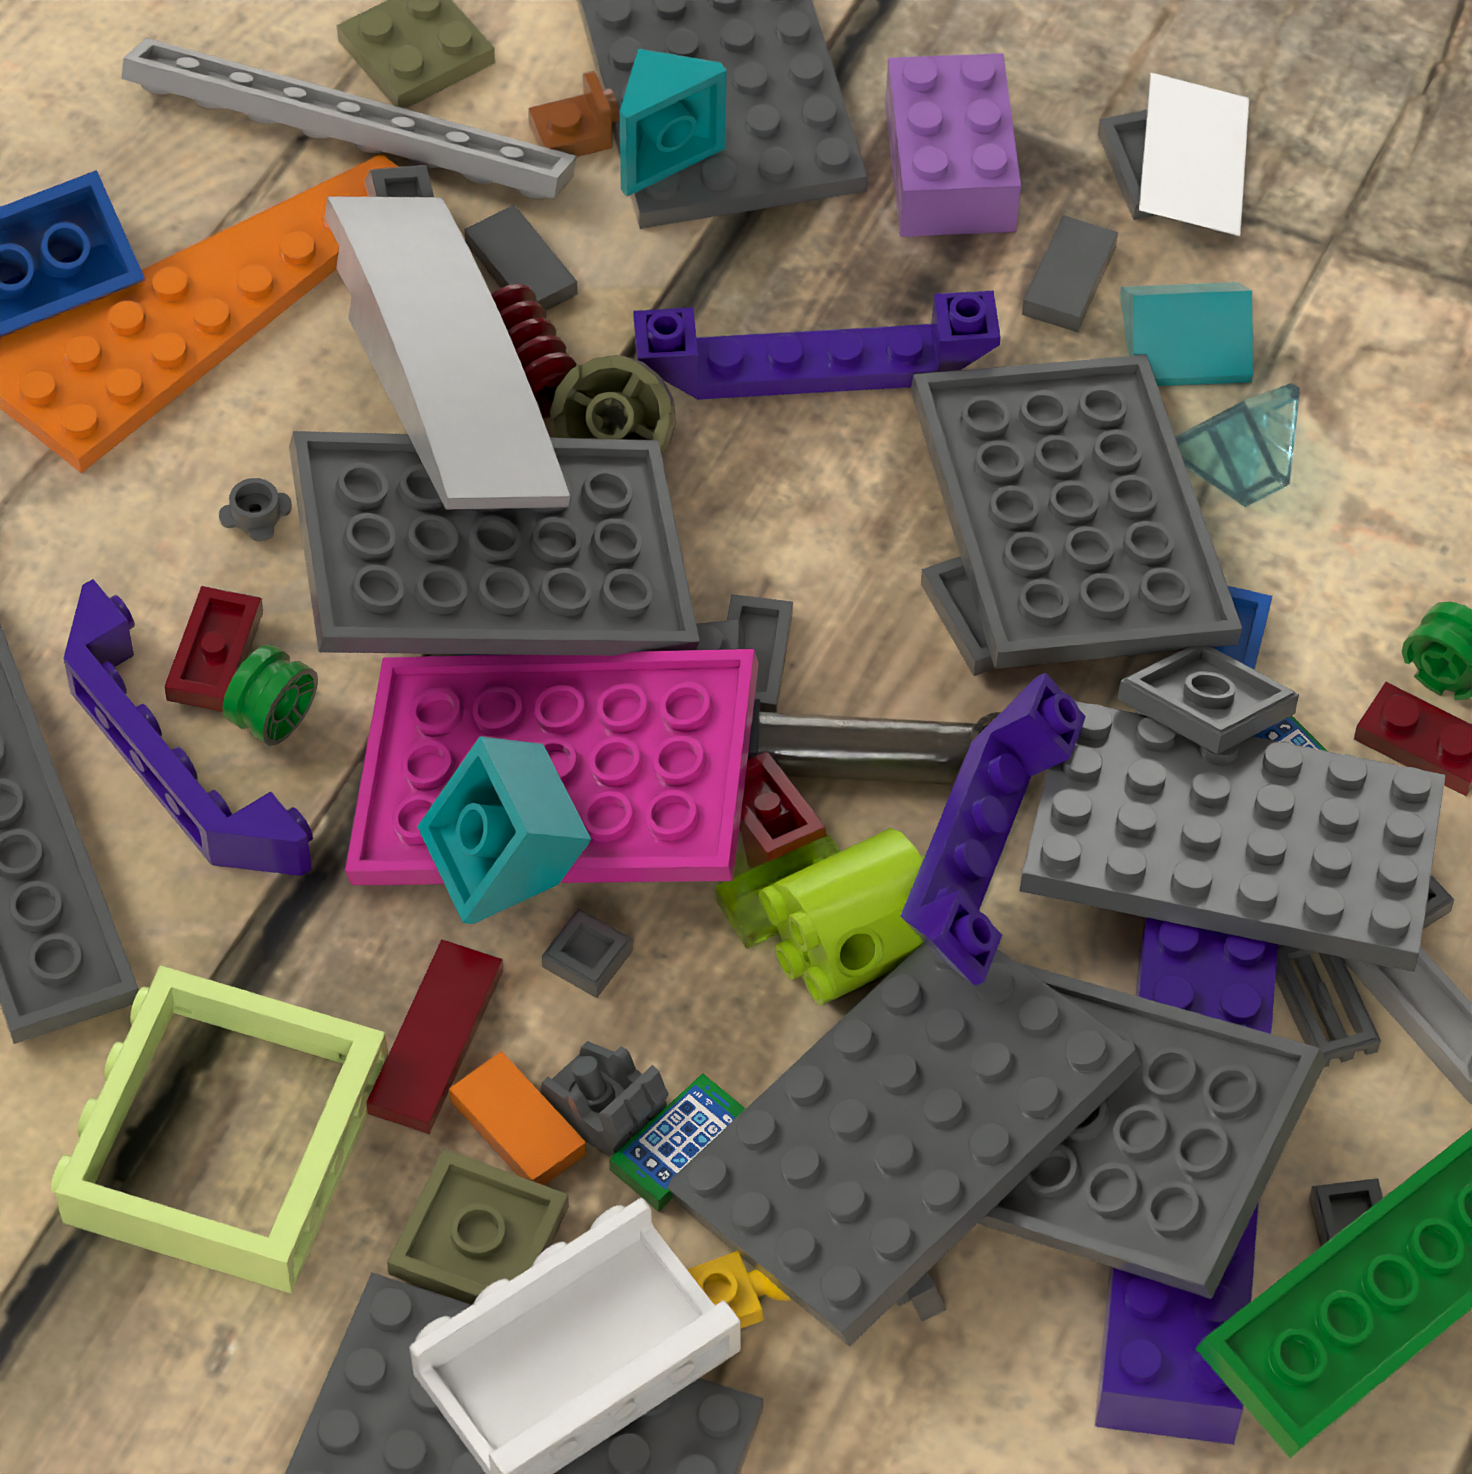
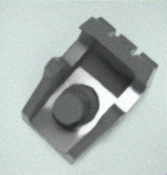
(606, 1096)

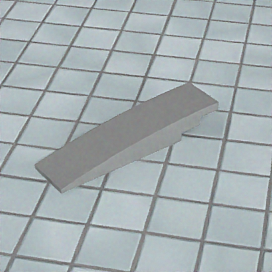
(444, 353)

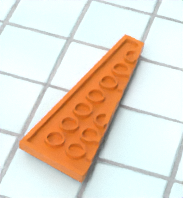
(121, 359)

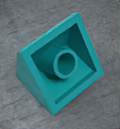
(670, 117)
(1191, 331)

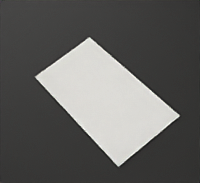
(1194, 154)

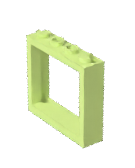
(185, 1236)

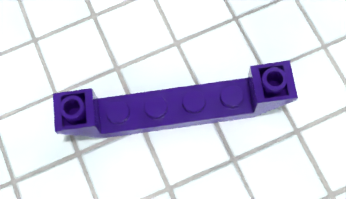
(820, 360)
(254, 838)
(966, 846)

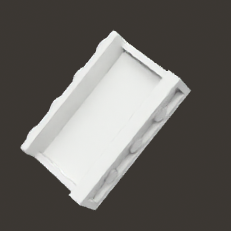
(573, 1346)

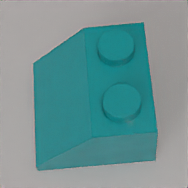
(502, 828)

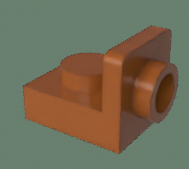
(577, 123)

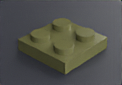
(415, 47)
(475, 1228)

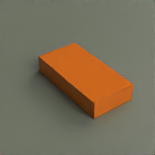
(517, 1120)

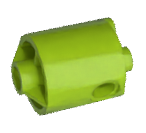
(844, 915)

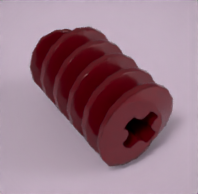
(535, 341)

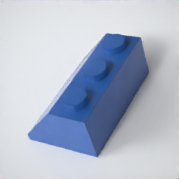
(61, 252)

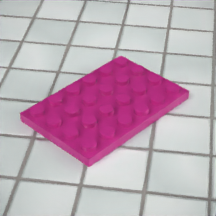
(638, 738)

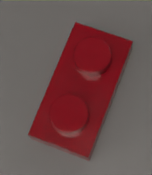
(213, 647)
(1418, 736)

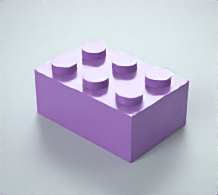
(952, 145)

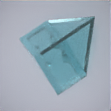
(1246, 446)

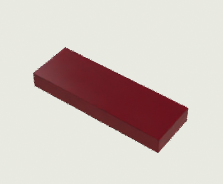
(435, 1036)

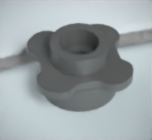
(255, 495)

